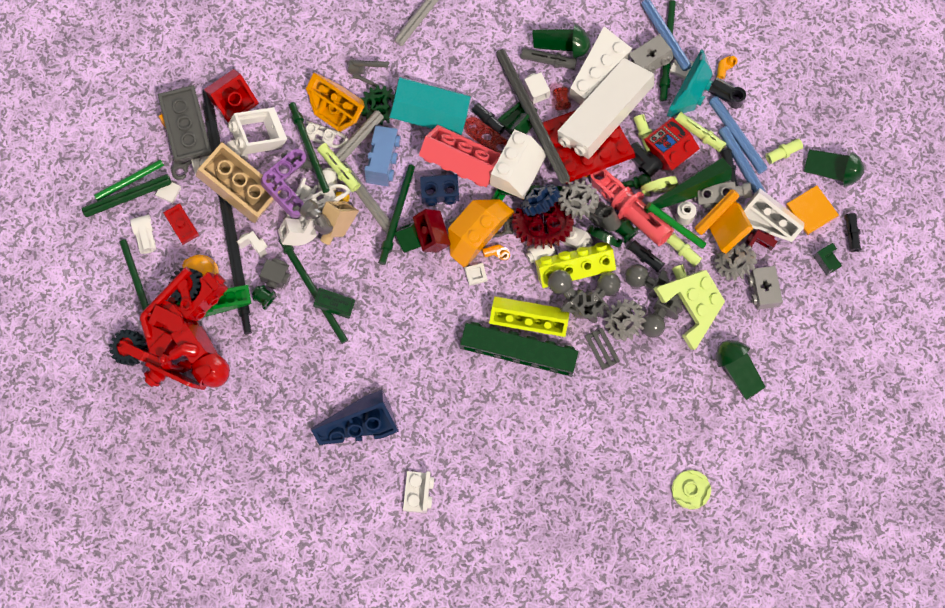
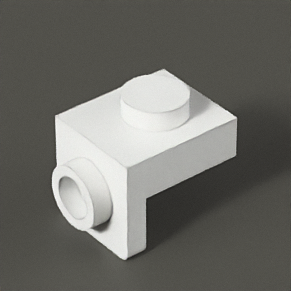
(578, 239)
(258, 244)

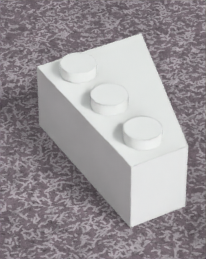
(772, 217)

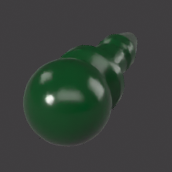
(637, 182)

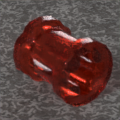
(561, 97)

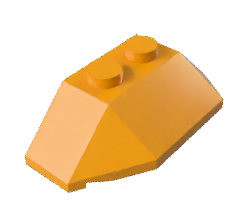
(333, 102)
(476, 228)

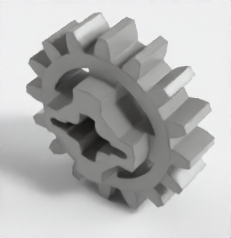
(578, 199)
(736, 262)
(625, 320)

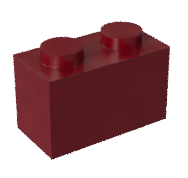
(431, 230)

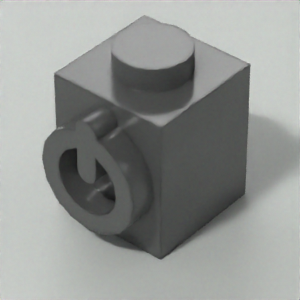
(275, 273)

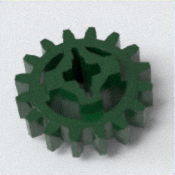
(379, 97)

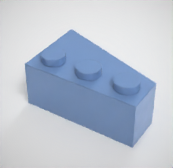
(382, 156)

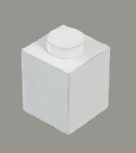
(536, 87)

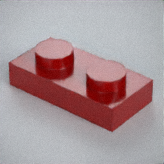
(181, 224)

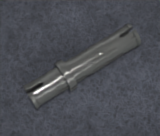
(547, 58)

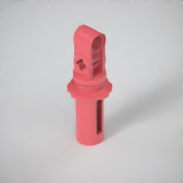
(631, 207)

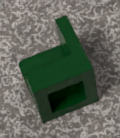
(520, 124)
(408, 237)
(827, 259)

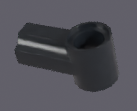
(726, 92)
(646, 162)

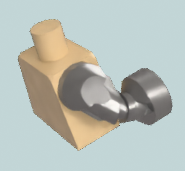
(333, 220)

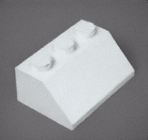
(518, 165)

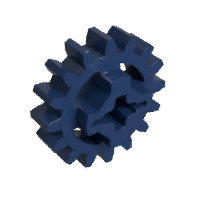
(540, 200)

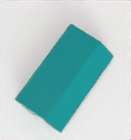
(429, 106)

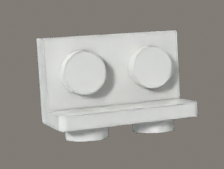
(417, 492)

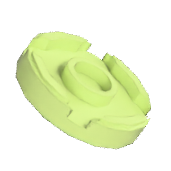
(659, 185)
(691, 489)

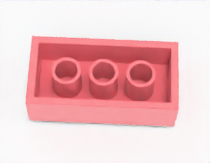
(459, 155)

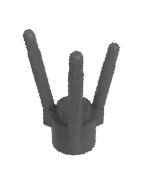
(357, 67)

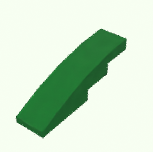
(231, 299)

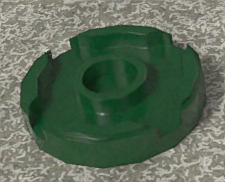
(604, 236)

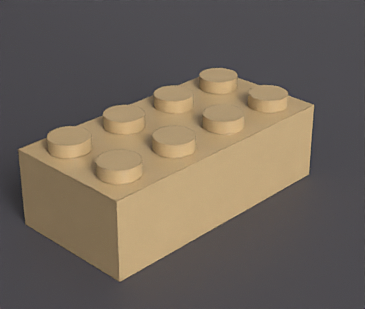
(236, 182)

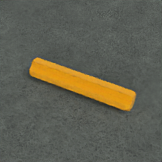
(716, 212)

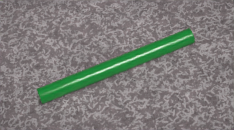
(128, 180)
(674, 224)

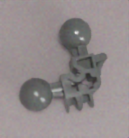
(637, 277)
(587, 304)

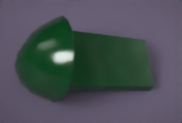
(563, 40)
(835, 166)
(739, 366)

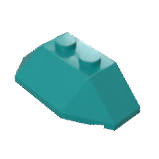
(693, 87)

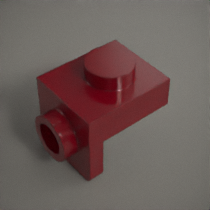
(764, 239)

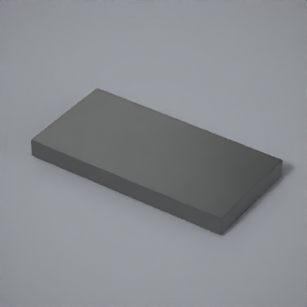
(184, 124)

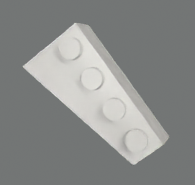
(600, 62)

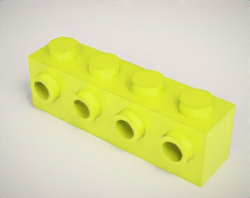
(578, 263)
(529, 316)

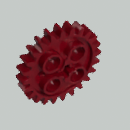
(531, 227)

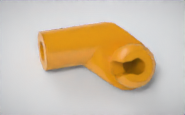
(724, 65)
(498, 251)

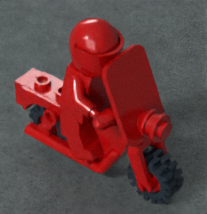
(174, 332)

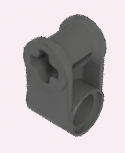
(605, 217)

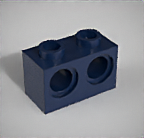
(439, 184)

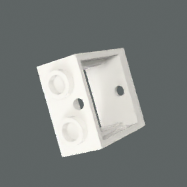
(272, 125)

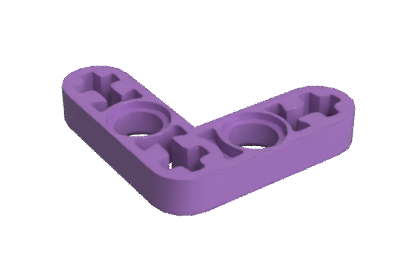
(279, 178)

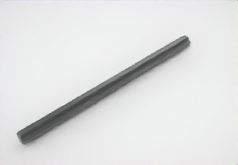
(534, 118)

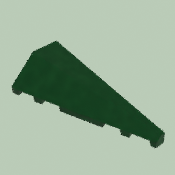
(712, 174)

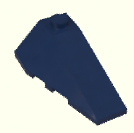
(364, 417)

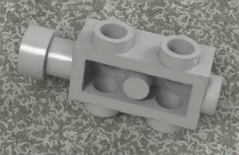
(717, 193)

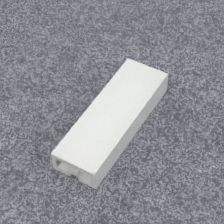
(605, 108)

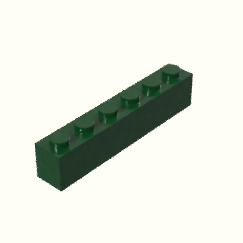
(519, 349)

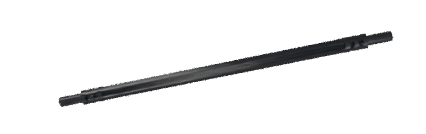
(227, 216)

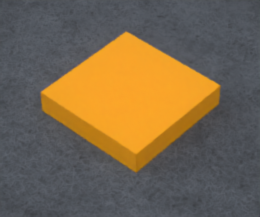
(812, 209)
(731, 227)

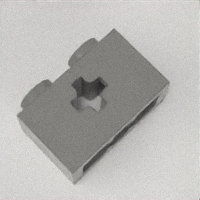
(655, 48)
(768, 277)

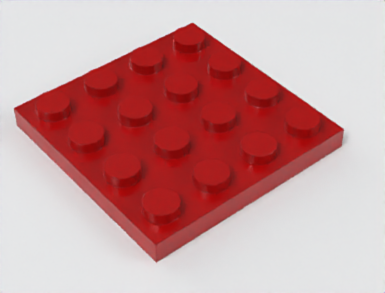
(612, 152)

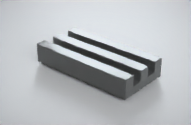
(609, 363)

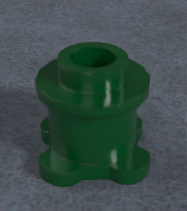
(627, 231)
(263, 296)

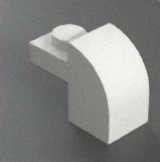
(297, 231)

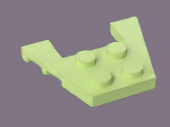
(700, 299)

